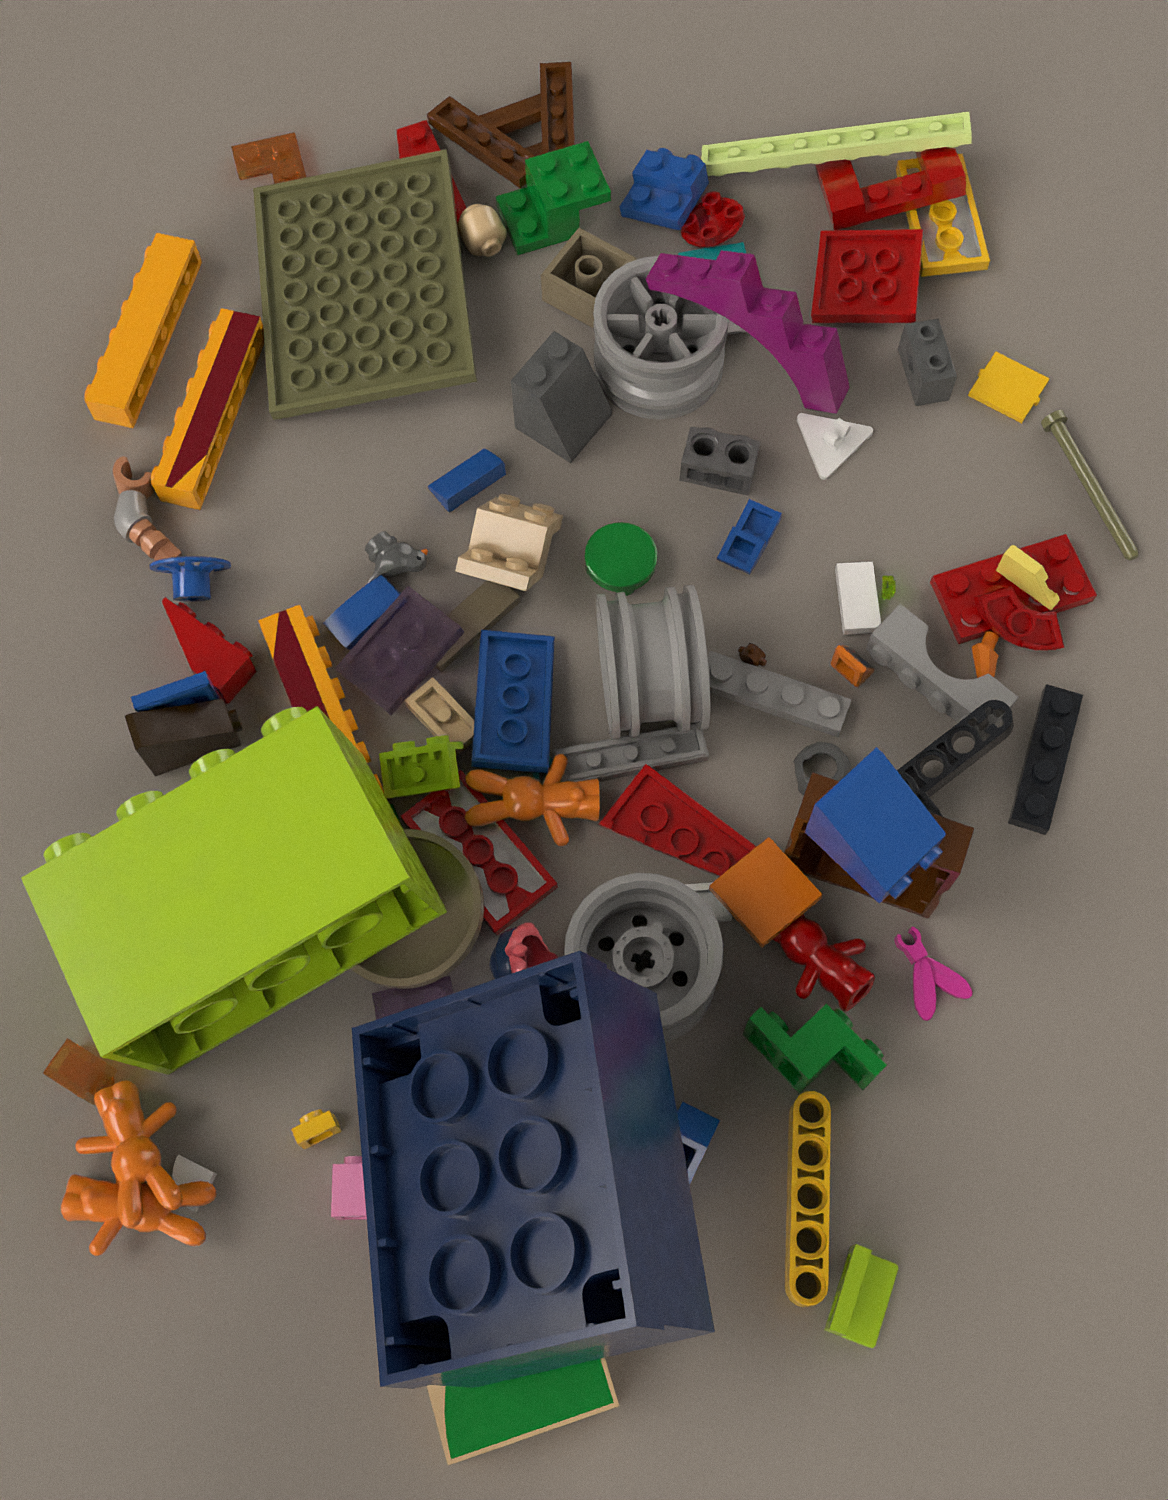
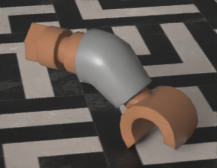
(132, 514)

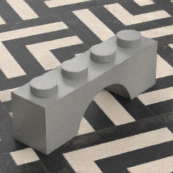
(902, 647)

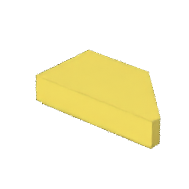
(1027, 575)

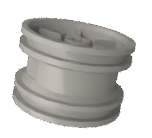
(661, 373)
(653, 661)
(668, 910)

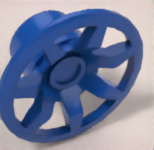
(190, 581)

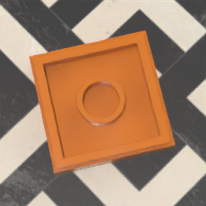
(765, 892)

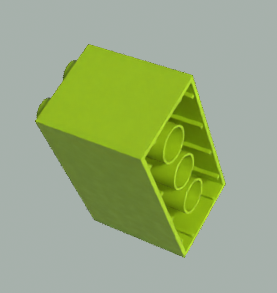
(229, 893)

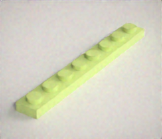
(838, 144)

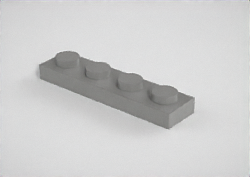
(777, 694)

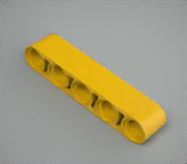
(800, 1218)

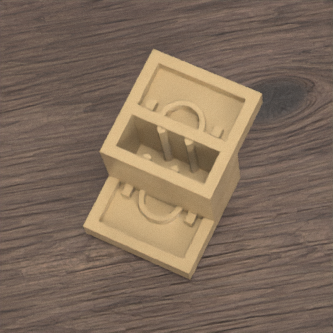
(510, 542)

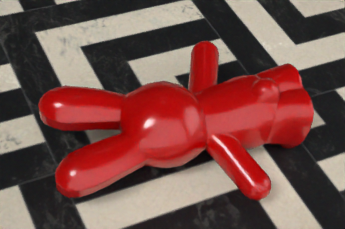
(829, 964)

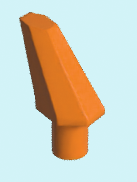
(984, 655)

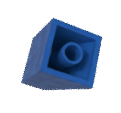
(876, 828)

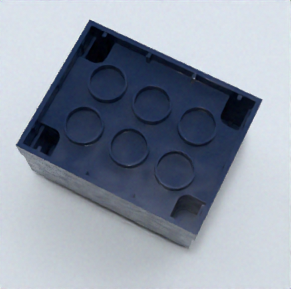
(525, 1179)

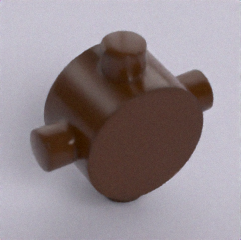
(752, 655)

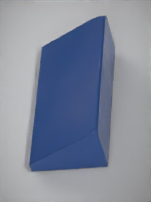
(468, 479)

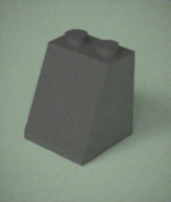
(559, 398)

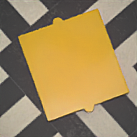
(1008, 387)

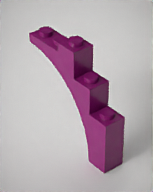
(770, 315)

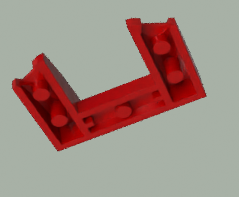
(850, 205)

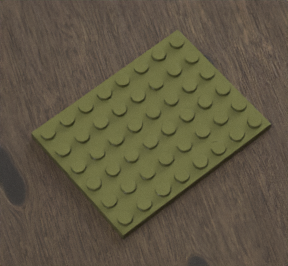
(362, 286)

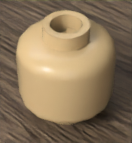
(481, 230)

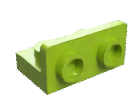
(420, 769)

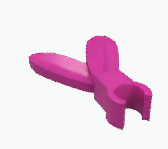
(929, 973)

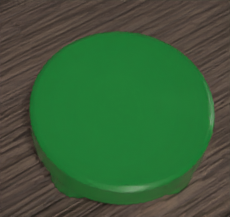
(620, 557)

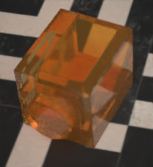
(80, 1071)

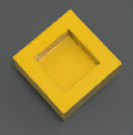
(315, 1128)

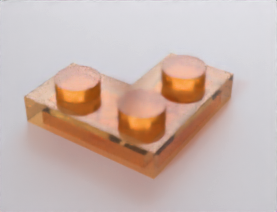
(270, 155)

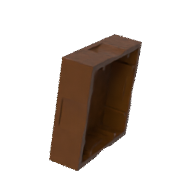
(927, 885)

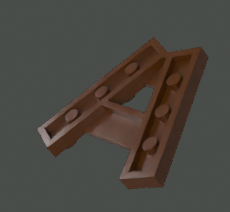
(485, 134)

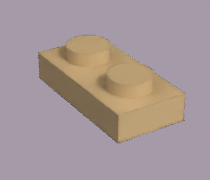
(441, 713)

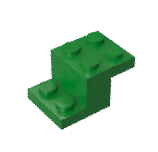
(555, 192)
(814, 1047)

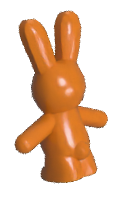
(528, 799)
(134, 1153)
(98, 1199)

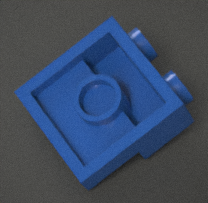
(665, 188)

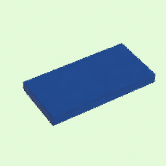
(513, 702)

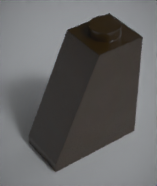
(183, 733)

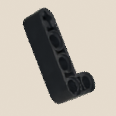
(955, 762)

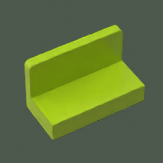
(861, 1297)

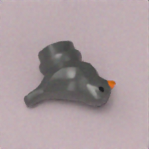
(393, 557)

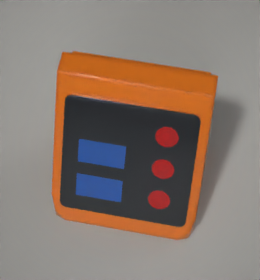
(851, 665)

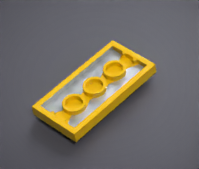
(950, 230)

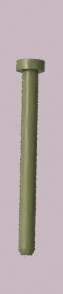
(1056, 423)

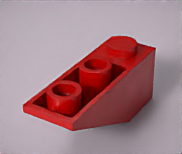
(208, 651)

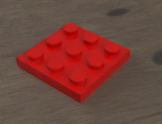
(867, 276)

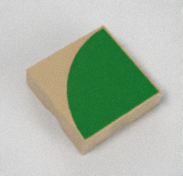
(518, 1408)

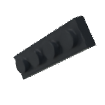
(1045, 759)

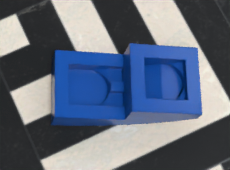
(749, 536)
(361, 611)

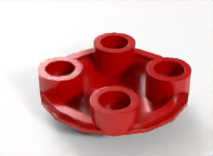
(713, 221)

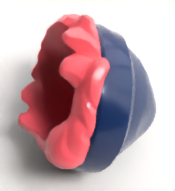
(519, 950)

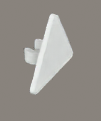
(831, 441)

